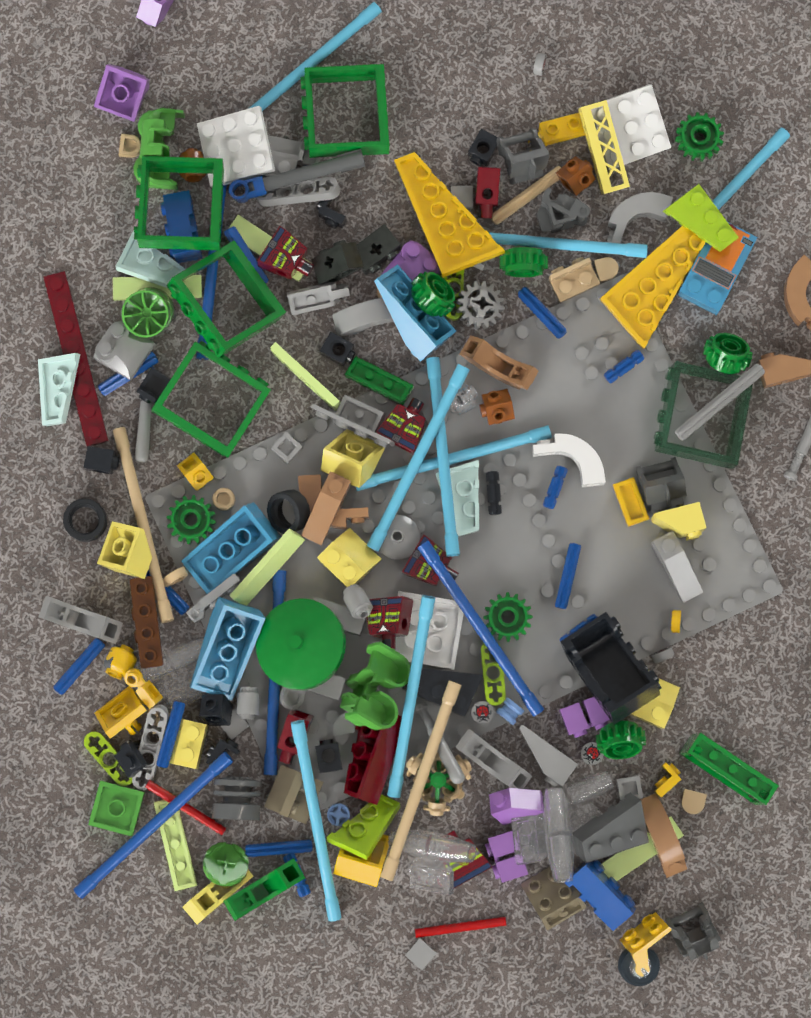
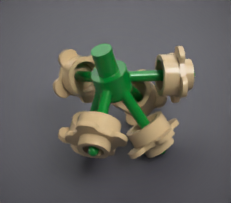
(438, 779)

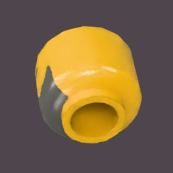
(119, 661)

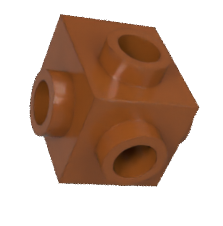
(576, 175)
(497, 407)

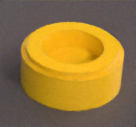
(675, 621)

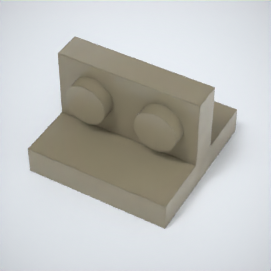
(289, 796)

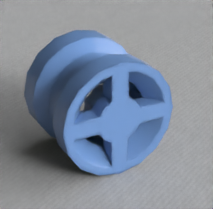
(510, 711)
(335, 814)

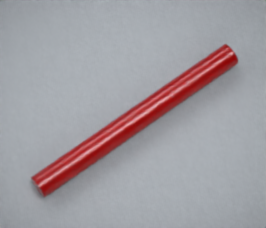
(188, 809)
(460, 927)

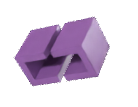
(575, 721)
(507, 868)

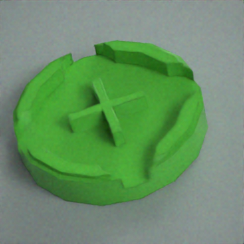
(225, 864)

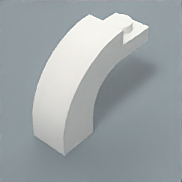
(580, 452)

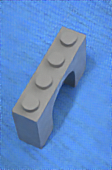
(334, 686)

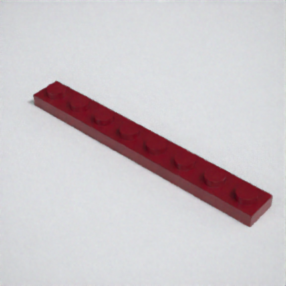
(72, 342)

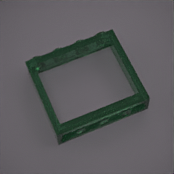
(664, 417)

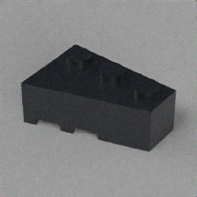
(434, 683)

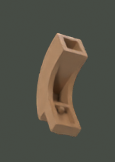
(795, 292)
(497, 364)
(310, 488)
(663, 836)

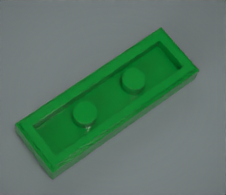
(379, 380)

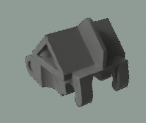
(524, 164)
(561, 213)
(663, 491)
(698, 941)

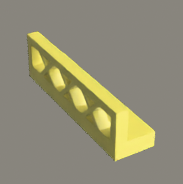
(595, 148)

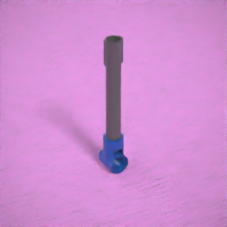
(259, 186)

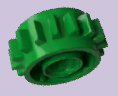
(705, 126)
(523, 262)
(433, 294)
(727, 353)
(182, 511)
(508, 629)
(621, 740)

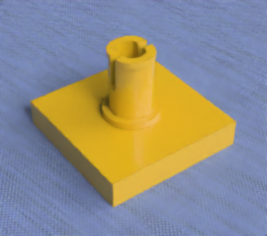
(121, 713)

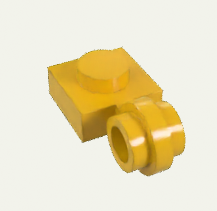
(146, 691)

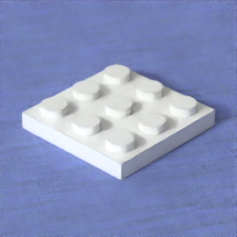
(636, 125)
(241, 143)
(442, 633)

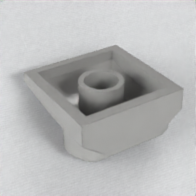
(122, 350)

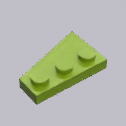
(703, 218)
(365, 829)

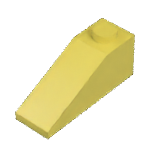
(211, 898)

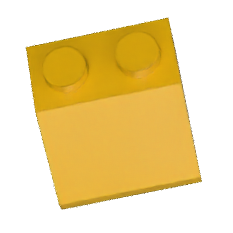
(360, 869)

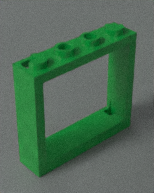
(345, 74)
(179, 165)
(251, 281)
(224, 362)
(728, 769)

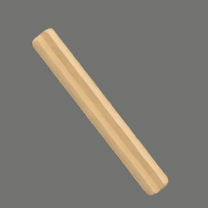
(525, 196)

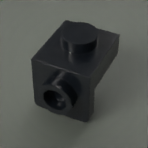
(330, 216)
(153, 385)
(215, 751)
(130, 758)

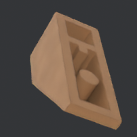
(783, 369)
(326, 508)

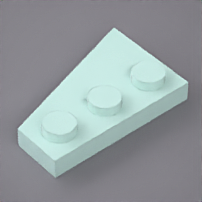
(147, 263)
(56, 387)
(465, 497)

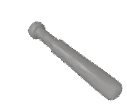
(143, 431)
(801, 451)
(447, 757)

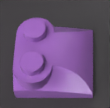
(121, 92)
(414, 260)

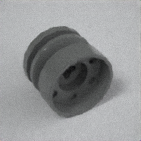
(236, 799)

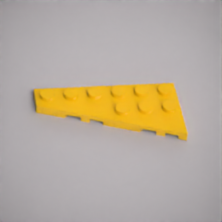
(447, 224)
(649, 288)

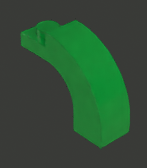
(264, 889)

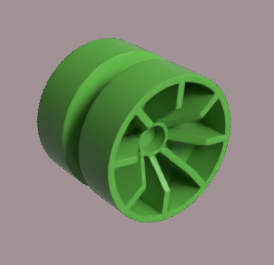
(147, 312)

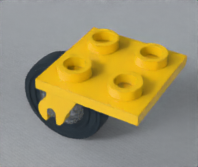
(638, 961)

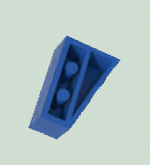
(180, 222)
(602, 894)

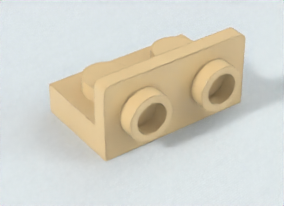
(573, 279)

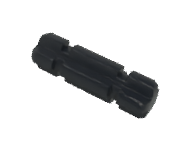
(493, 493)

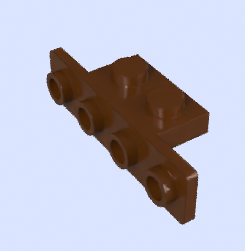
(146, 622)

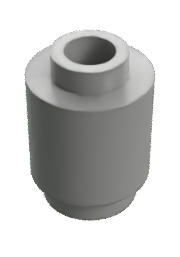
(357, 601)
(248, 703)

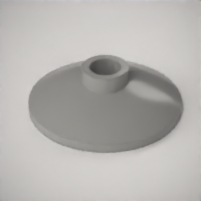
(406, 545)

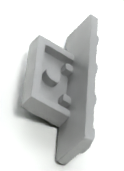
(357, 416)

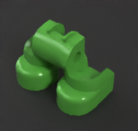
(152, 128)
(366, 705)

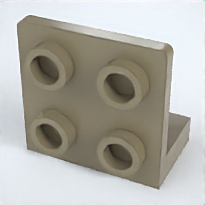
(552, 900)

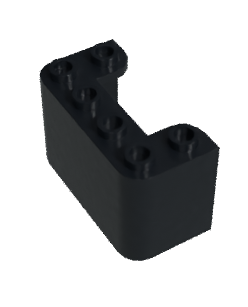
(610, 668)

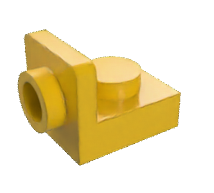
(195, 471)
(665, 784)

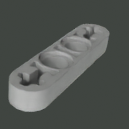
(275, 196)
(151, 747)

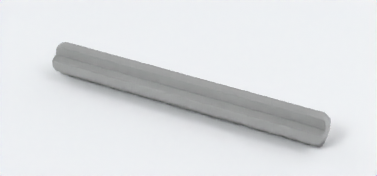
(720, 402)

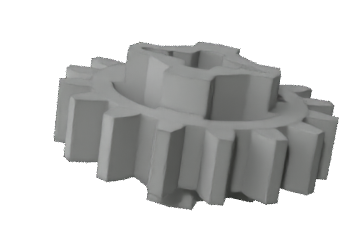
(482, 296)

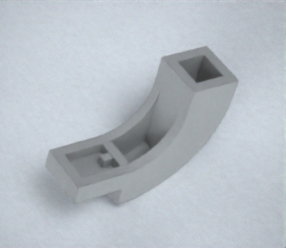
(637, 206)
(361, 316)
(80, 620)
(493, 761)

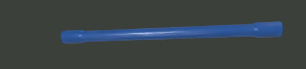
(210, 284)
(434, 561)
(271, 755)
(211, 772)

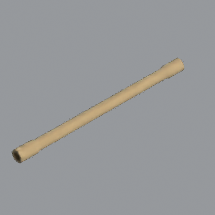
(123, 447)
(448, 701)

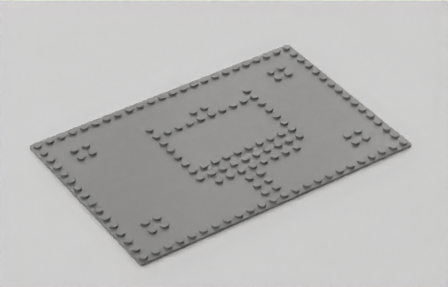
(523, 545)

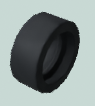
(72, 508)
(276, 515)

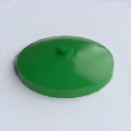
(301, 644)

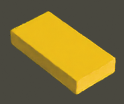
(630, 502)

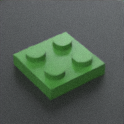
(116, 808)

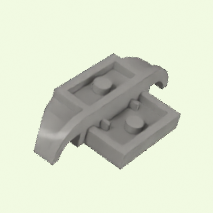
(288, 155)

